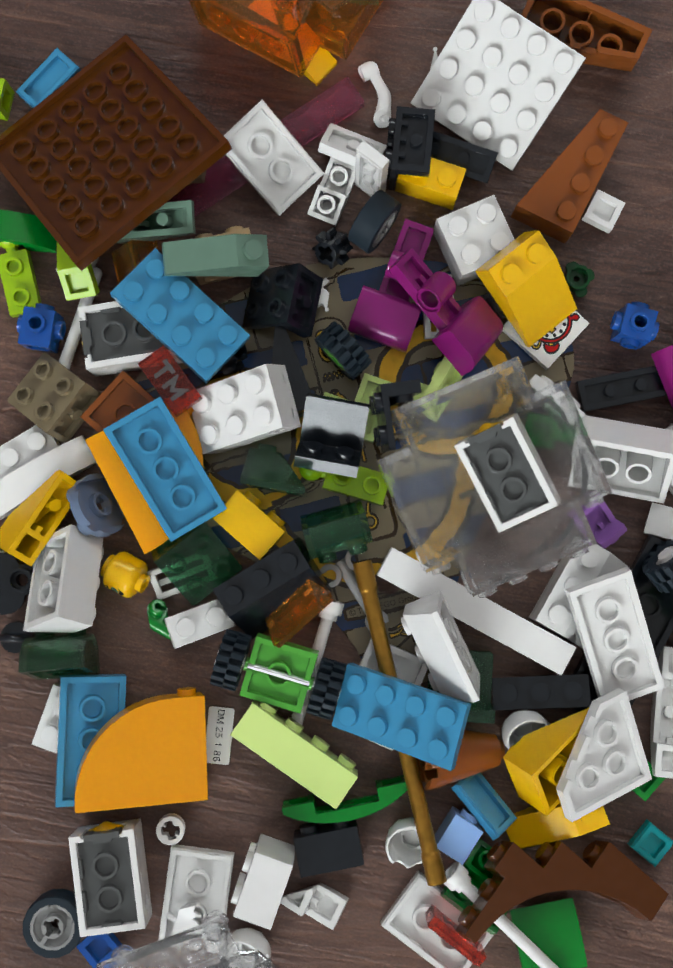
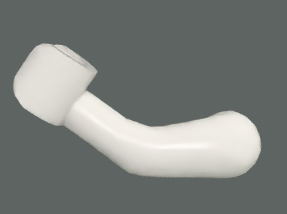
(370, 71)

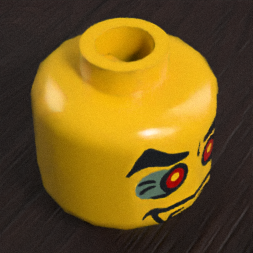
(125, 574)

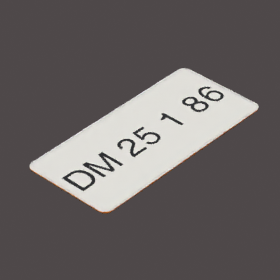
(218, 734)

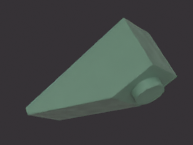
(167, 222)
(217, 256)

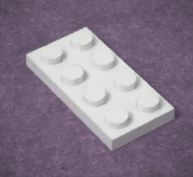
(615, 634)

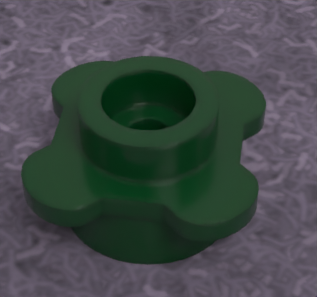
(583, 273)

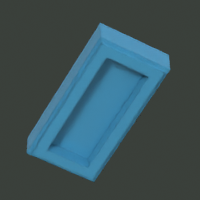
(47, 78)
(484, 804)

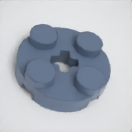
(89, 517)

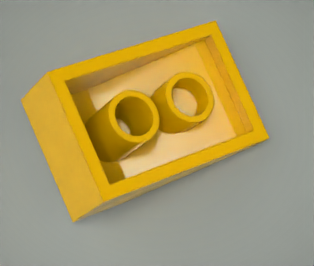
(528, 286)
(539, 760)

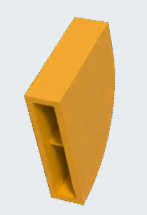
(131, 501)
(147, 756)

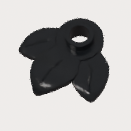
(11, 591)

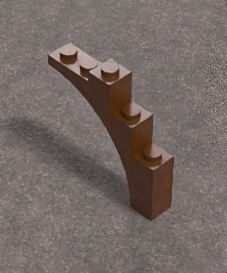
(558, 868)

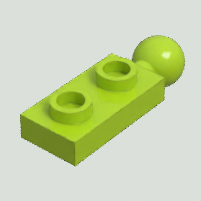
(18, 279)
(368, 485)

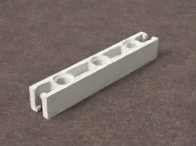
(479, 612)

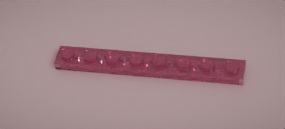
(303, 123)

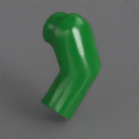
(156, 613)

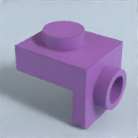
(604, 525)

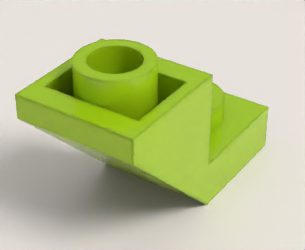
(75, 283)

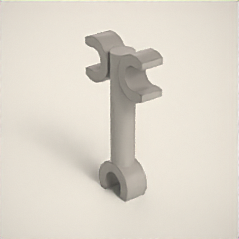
(345, 569)

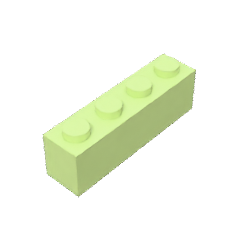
(296, 753)

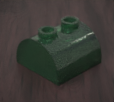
(336, 531)
(52, 655)

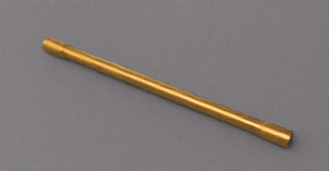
(430, 853)

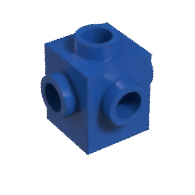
(41, 328)
(627, 332)

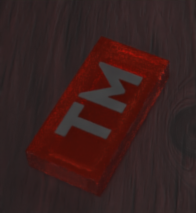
(170, 381)
(446, 928)

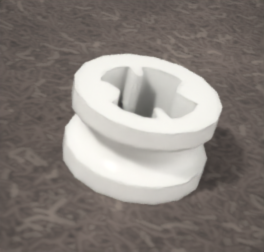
(165, 837)

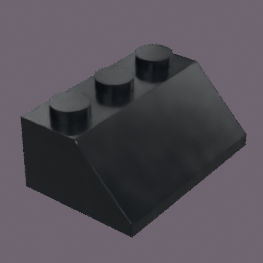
(266, 585)

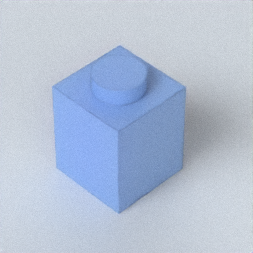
(458, 834)

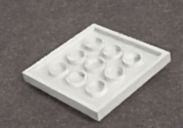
(498, 79)

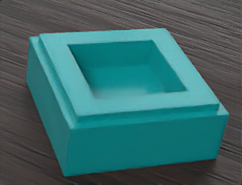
(650, 843)

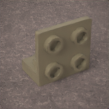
(53, 398)

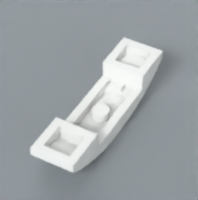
(18, 485)
(662, 719)

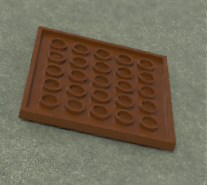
(107, 151)

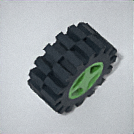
(343, 350)

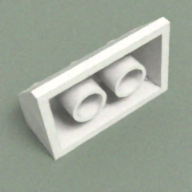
(633, 457)
(65, 583)
(553, 605)
(442, 648)

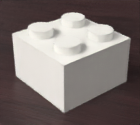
(472, 237)
(263, 885)

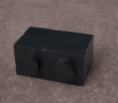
(327, 847)

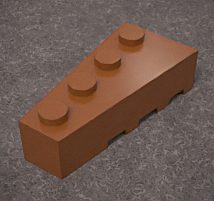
(591, 30)
(567, 185)

